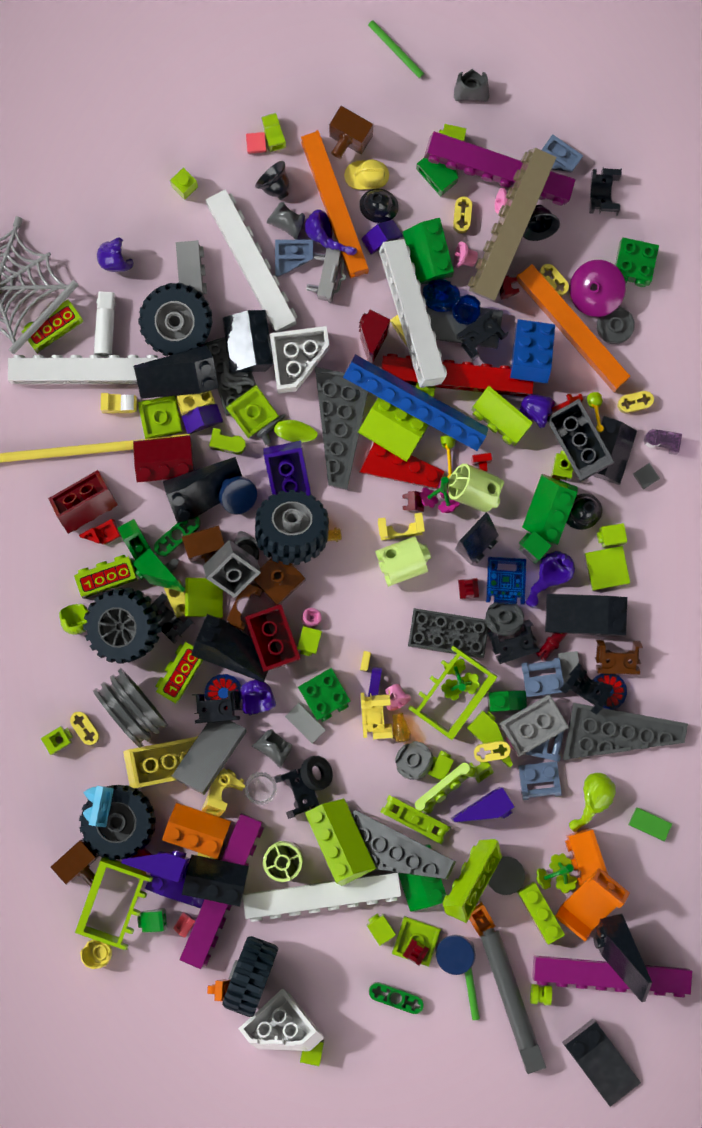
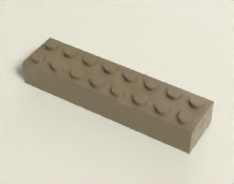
(511, 224)

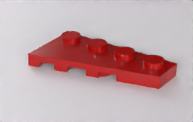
(387, 465)

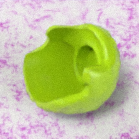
(73, 618)

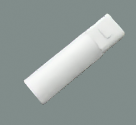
(104, 324)

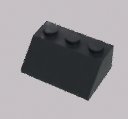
(248, 341)
(619, 441)
(215, 880)

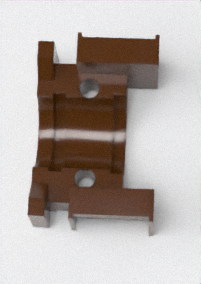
(234, 616)
(617, 662)

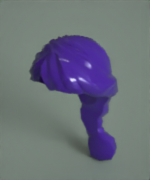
(320, 230)
(554, 570)

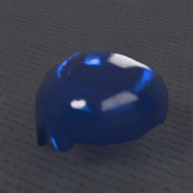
(466, 309)

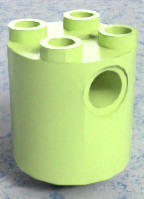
(475, 488)
(403, 560)
(282, 861)

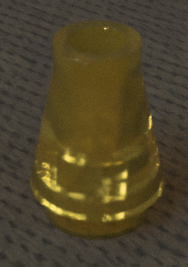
(401, 731)

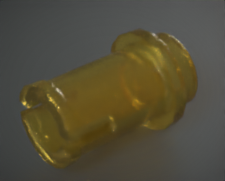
(334, 535)

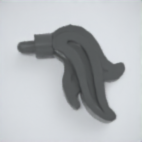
(234, 381)

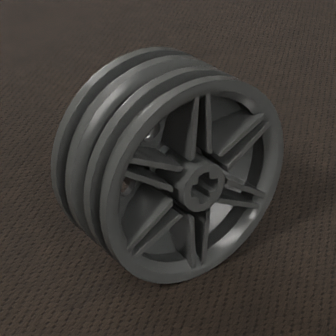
(130, 708)

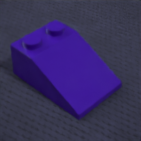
(287, 468)
(491, 806)
(166, 865)
(172, 889)

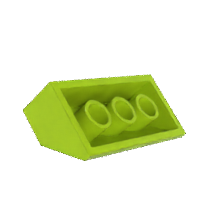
(340, 841)
(473, 879)

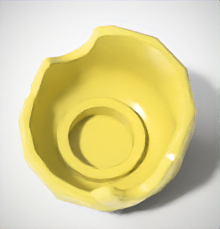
(96, 954)

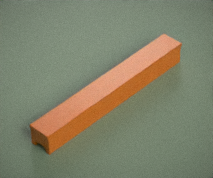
(333, 202)
(572, 327)

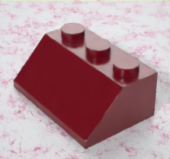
(373, 333)
(162, 458)
(82, 502)
(272, 638)

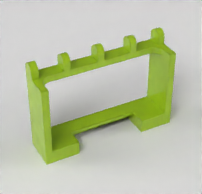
(469, 708)
(99, 935)

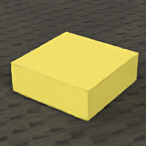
(365, 661)

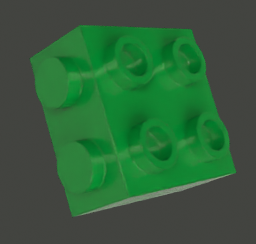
(636, 261)
(324, 695)

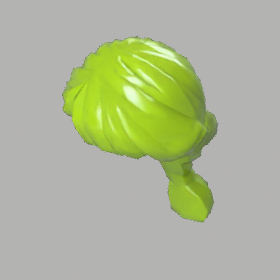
(598, 796)

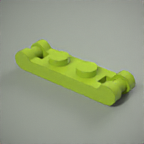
(444, 787)
(415, 819)

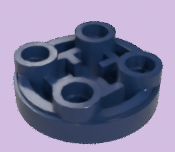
(238, 495)
(455, 954)

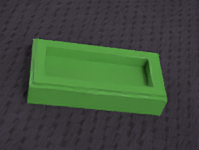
(650, 824)

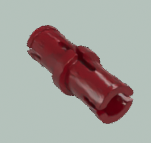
(551, 644)

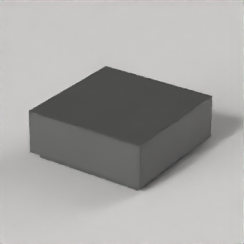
(646, 476)

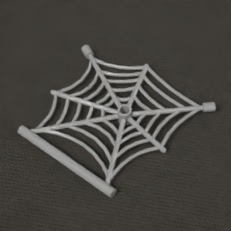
(68, 289)

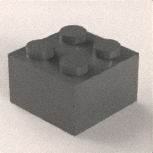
(231, 569)

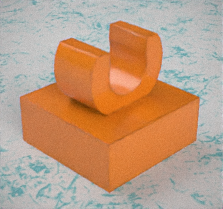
(219, 989)

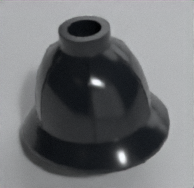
(274, 181)
(378, 205)
(541, 224)
(584, 512)

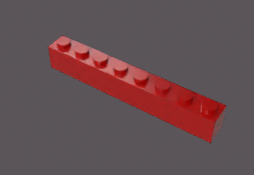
(463, 376)

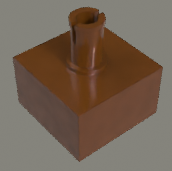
(350, 132)
(203, 544)
(279, 580)
(76, 863)

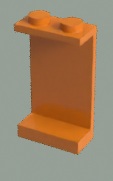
(591, 902)

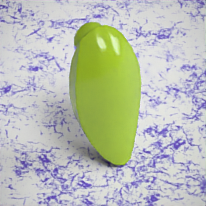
(295, 431)

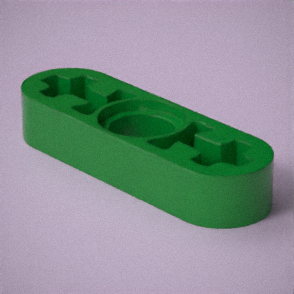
(170, 548)
(411, 998)

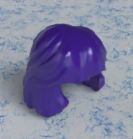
(110, 256)
(537, 408)
(256, 697)

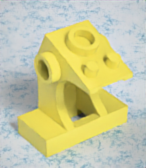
(214, 803)

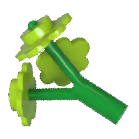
(467, 683)
(561, 866)

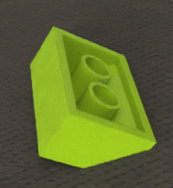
(501, 416)
(393, 429)

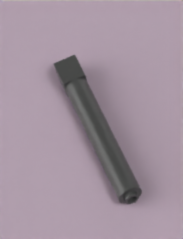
(512, 1001)

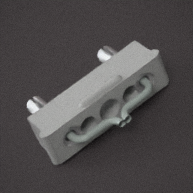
(329, 274)

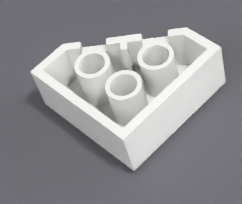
(297, 355)
(281, 1026)

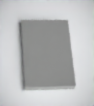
(534, 725)

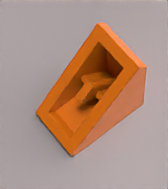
(481, 919)

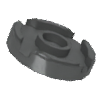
(616, 326)
(504, 618)
(414, 760)
(508, 876)

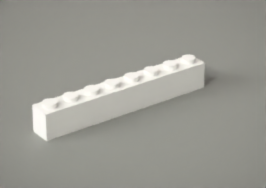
(251, 262)
(412, 313)
(74, 369)
(321, 895)

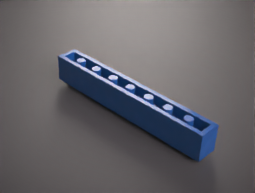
(416, 402)

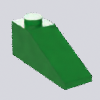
(155, 572)

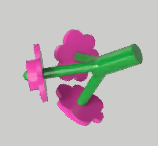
(429, 497)

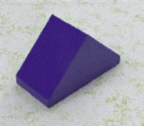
(381, 233)
(202, 418)

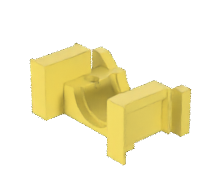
(388, 532)
(373, 716)

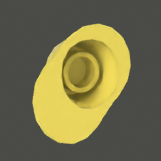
(366, 174)

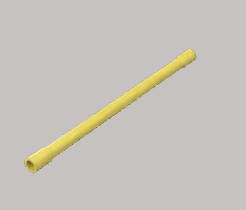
(70, 450)

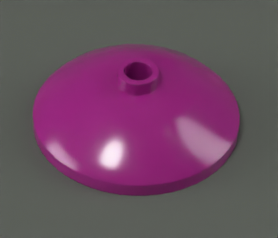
(609, 292)

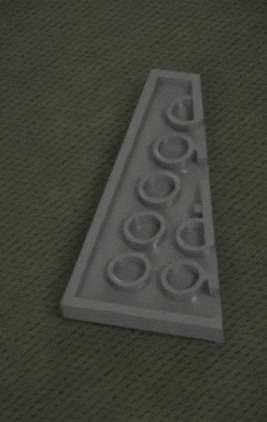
(341, 418)
(617, 732)
(398, 852)

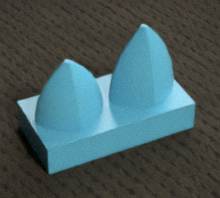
(101, 799)

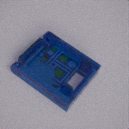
(506, 584)

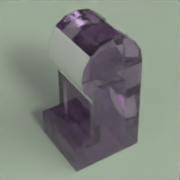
(663, 439)

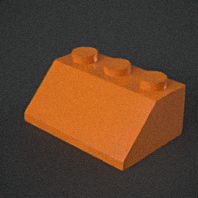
(196, 830)
(585, 854)

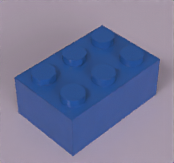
(532, 351)

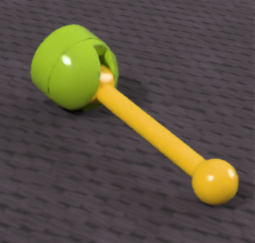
(594, 401)
(448, 443)

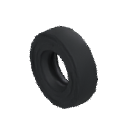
(308, 777)

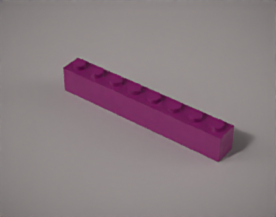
(491, 166)
(211, 913)
(601, 975)

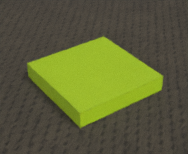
(252, 411)
(160, 417)
(607, 568)
(202, 598)
(419, 931)

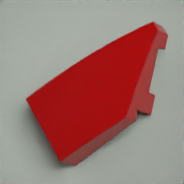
(103, 533)

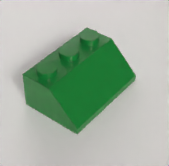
(429, 251)
(550, 508)
(422, 890)

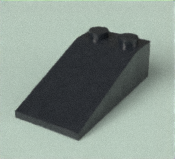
(177, 374)
(580, 440)
(200, 489)
(477, 540)
(586, 614)
(228, 647)
(622, 954)
(601, 1062)

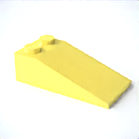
(155, 762)

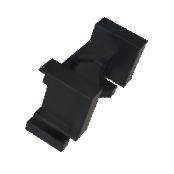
(601, 191)
(480, 332)
(169, 619)
(516, 646)
(592, 691)
(216, 709)
(300, 791)

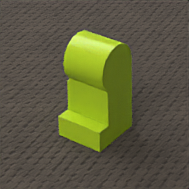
(273, 132)
(227, 444)

